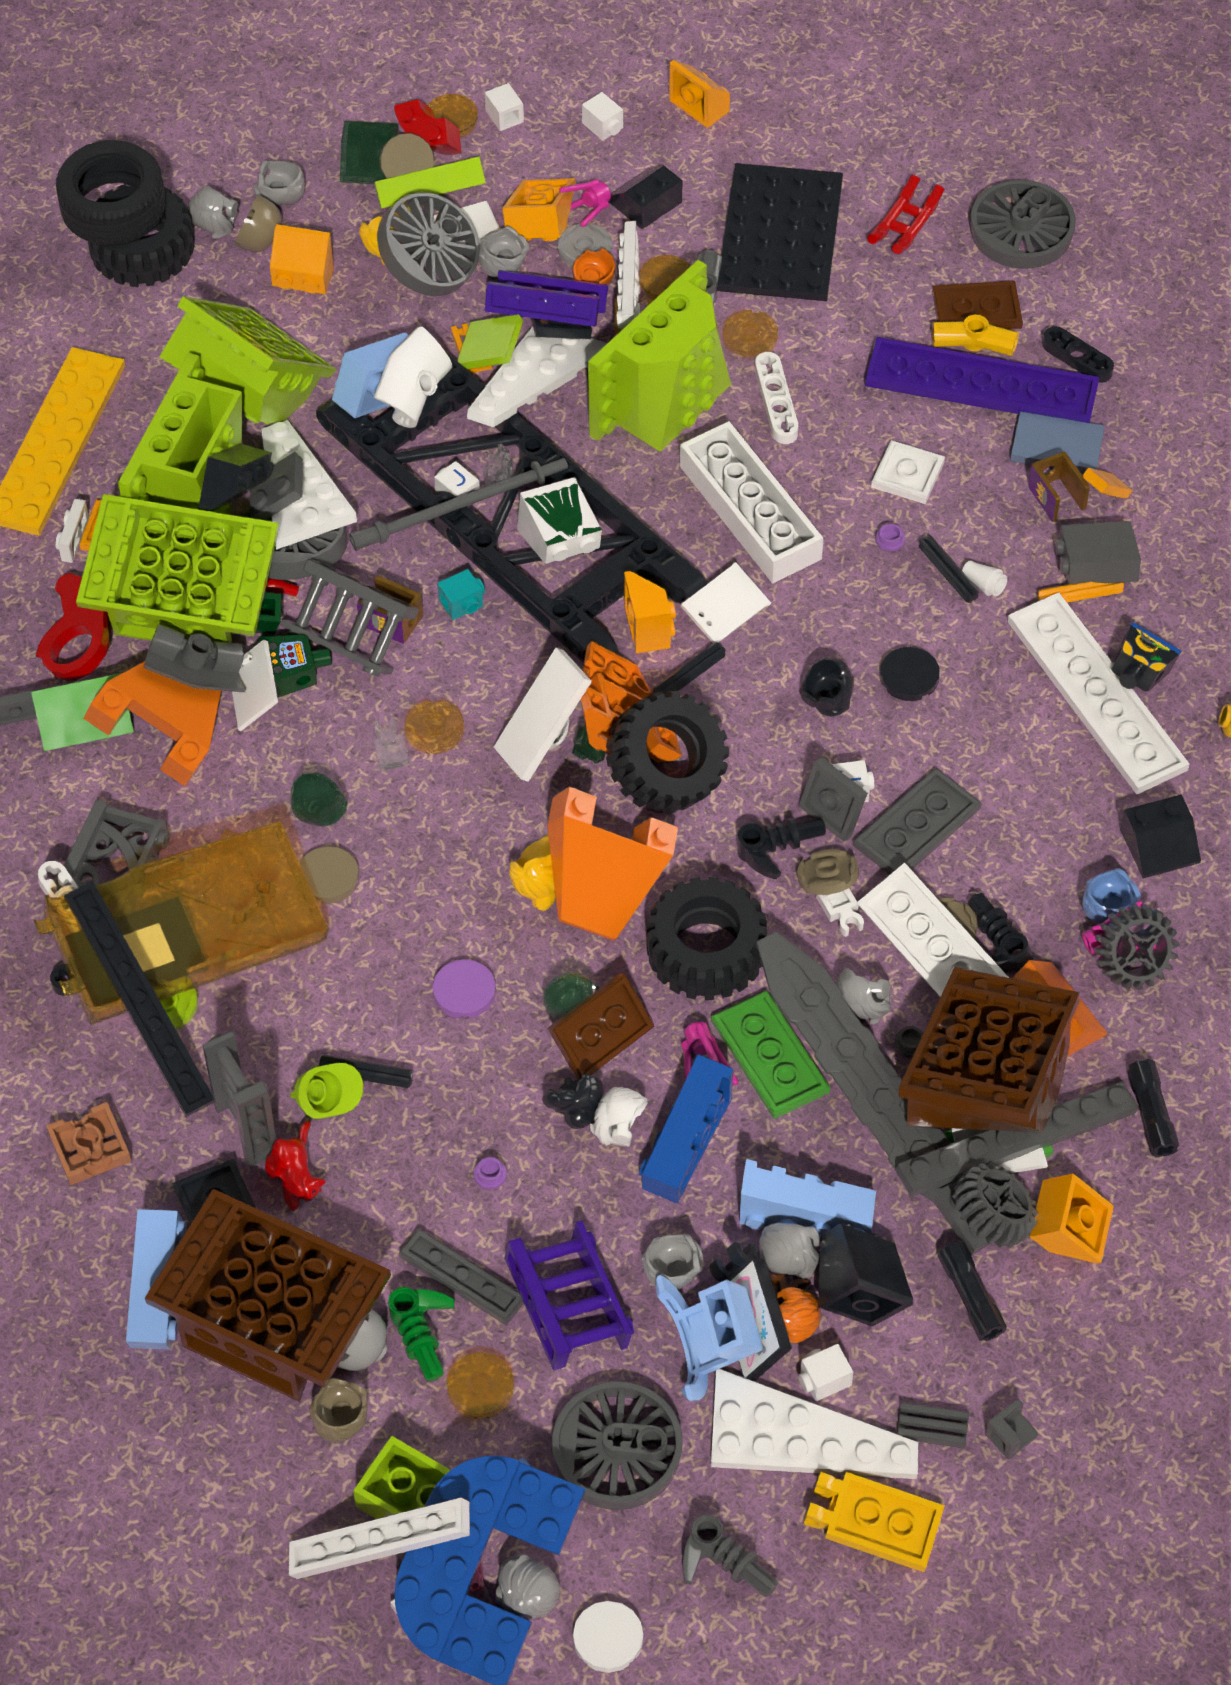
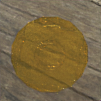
(456, 109)
(660, 273)
(747, 341)
(438, 734)
(480, 1385)

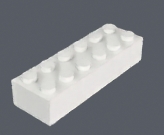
(751, 502)

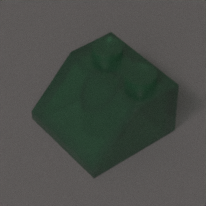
(361, 150)

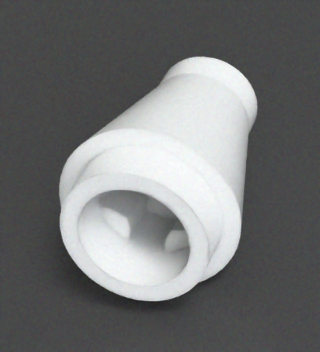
(986, 578)

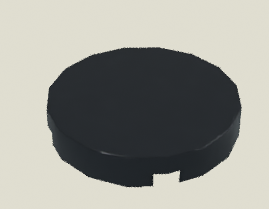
(909, 673)

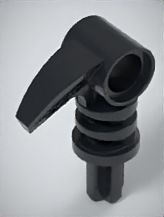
(770, 838)
(1002, 933)

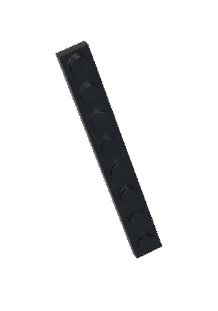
(139, 999)

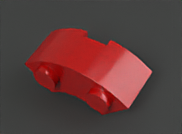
(438, 132)

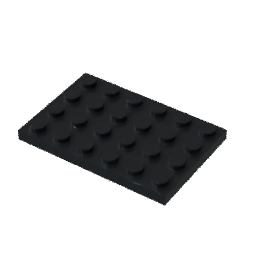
(780, 232)

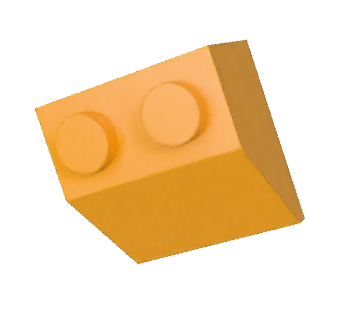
(697, 94)
(301, 259)
(648, 614)
(1072, 1219)

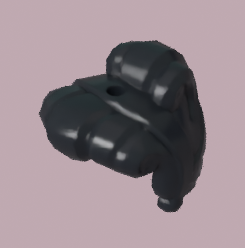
(576, 1100)

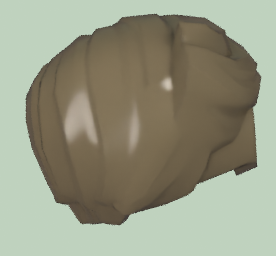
(339, 1410)

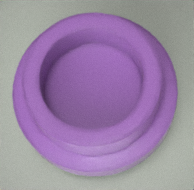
(890, 537)
(490, 1173)

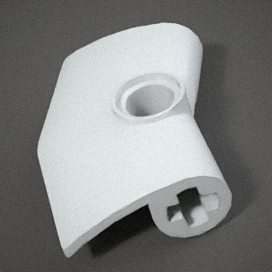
(412, 376)

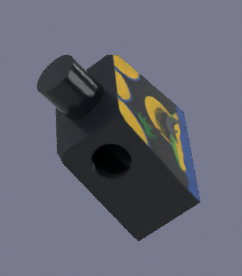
(1143, 659)

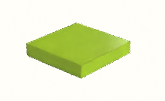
(490, 342)

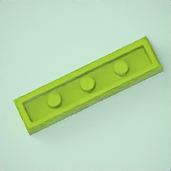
(432, 180)

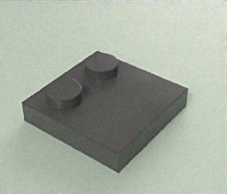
(279, 490)
(833, 799)

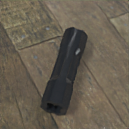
(1147, 1088)
(981, 1310)

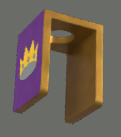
(1068, 474)
(379, 616)

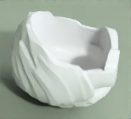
(616, 1116)

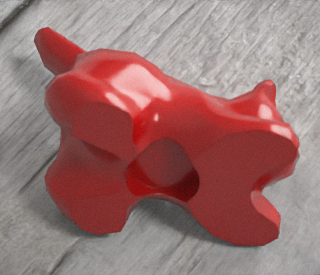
(290, 1163)

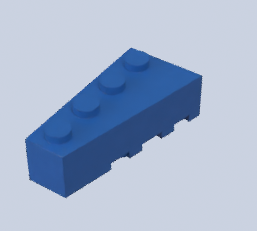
(688, 1129)

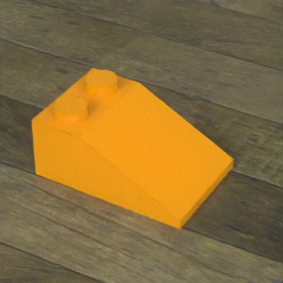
(539, 208)

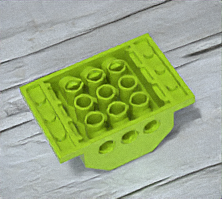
(247, 355)
(660, 366)
(186, 430)
(176, 569)

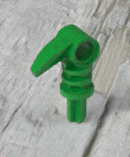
(413, 1326)

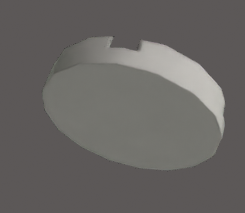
(570, 247)

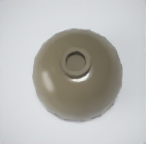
(259, 226)

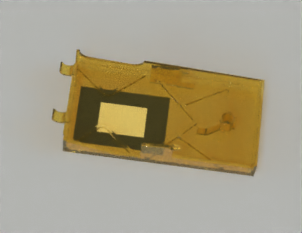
(194, 918)

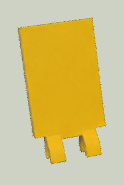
(876, 1519)

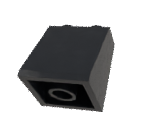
(861, 1276)

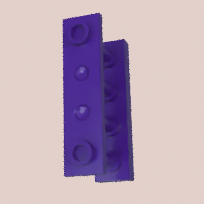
(546, 298)
(547, 1316)

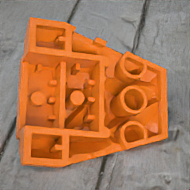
(613, 689)

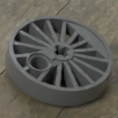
(1027, 220)
(416, 231)
(290, 560)
(600, 1442)

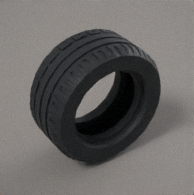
(108, 164)

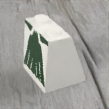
(558, 521)

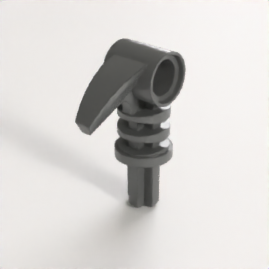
(724, 1551)

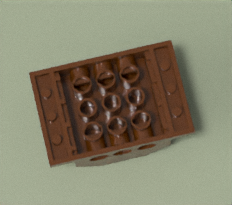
(990, 1055)
(265, 1295)

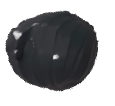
(828, 687)

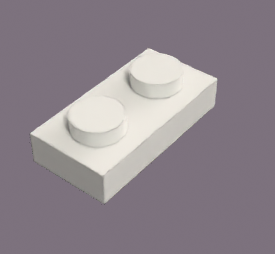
(74, 526)

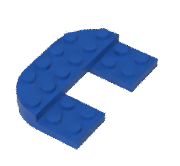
(437, 1577)

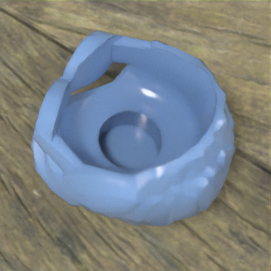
(1107, 893)

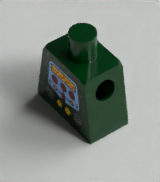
(294, 662)

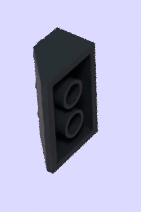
(233, 474)

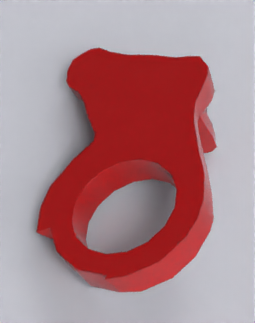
(74, 622)

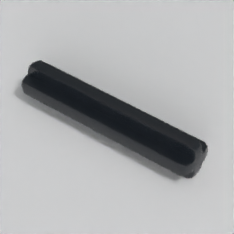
(948, 568)
(692, 669)
(374, 1072)

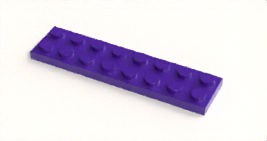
(980, 380)

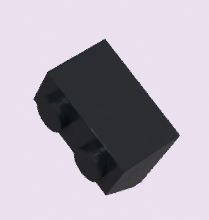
(648, 195)
(1161, 836)

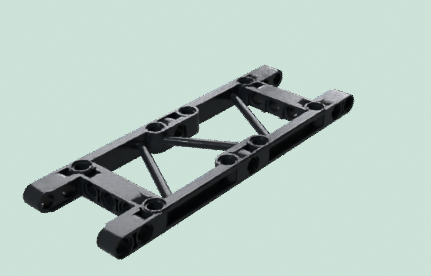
(570, 613)

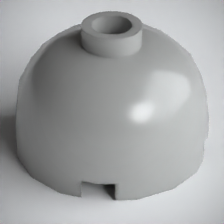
(367, 1345)

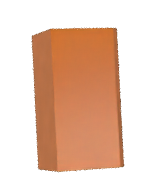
(1084, 1026)

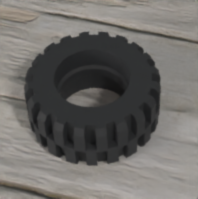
(152, 257)
(696, 730)
(705, 904)

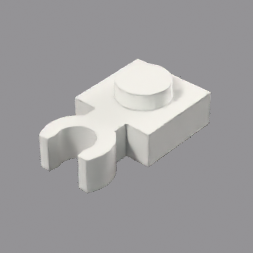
(841, 907)

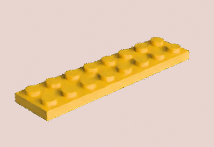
(57, 439)

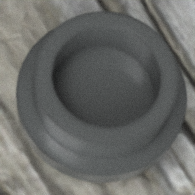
(908, 1040)

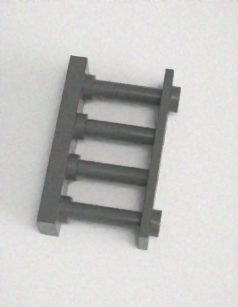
(371, 599)
(246, 1101)

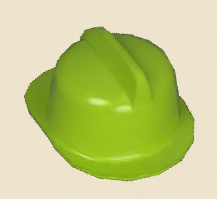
(328, 1090)

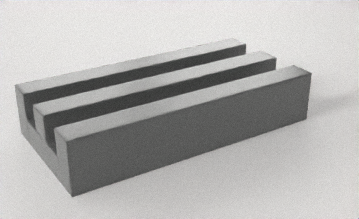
(934, 1413)

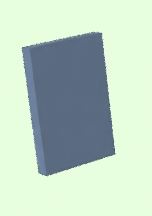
(1046, 436)

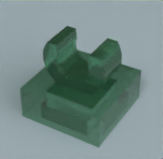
(584, 750)

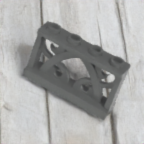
(97, 830)

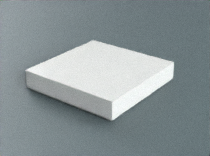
(908, 472)

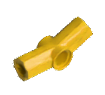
(974, 335)

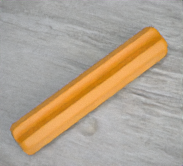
(1082, 591)

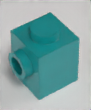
(461, 594)

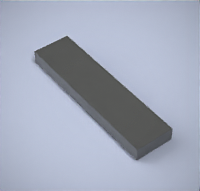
(462, 1276)

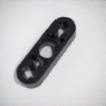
(1071, 344)

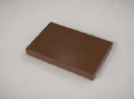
(992, 300)
(601, 1026)

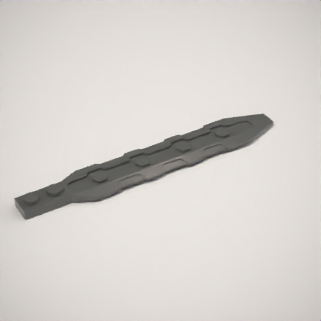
(856, 1064)

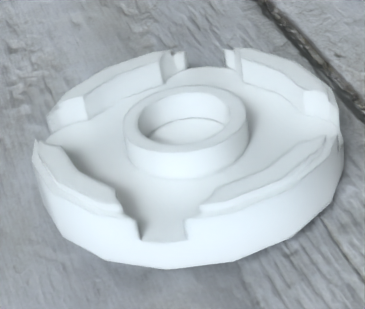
(608, 1636)

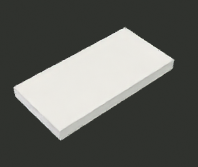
(542, 714)

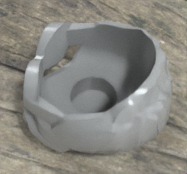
(282, 185)
(207, 212)
(502, 251)
(865, 997)
(790, 1249)
(673, 1257)
(527, 1587)

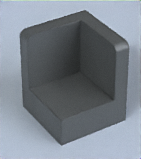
(1010, 1430)

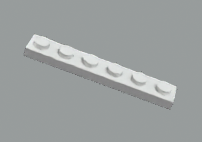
(379, 1538)

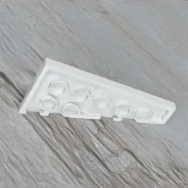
(628, 276)
(535, 368)
(322, 503)
(781, 1432)

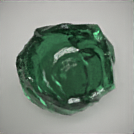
(317, 800)
(567, 992)

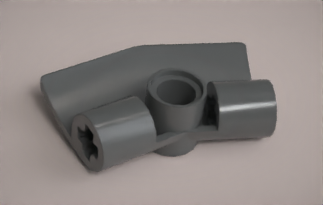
(195, 660)

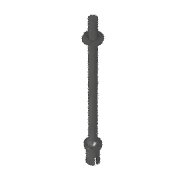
(380, 531)

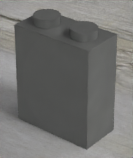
(1098, 553)

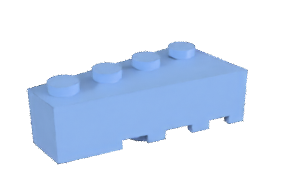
(804, 1201)
(155, 1241)

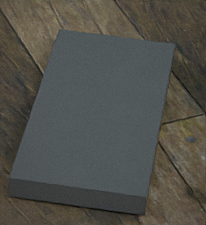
(917, 823)

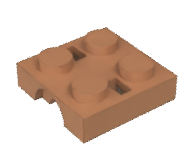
(87, 1138)

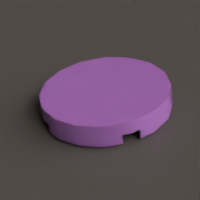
(464, 988)

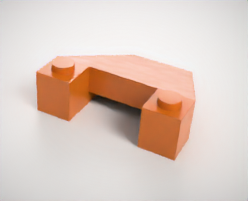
(169, 706)
(600, 873)

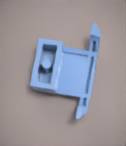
(712, 1331)

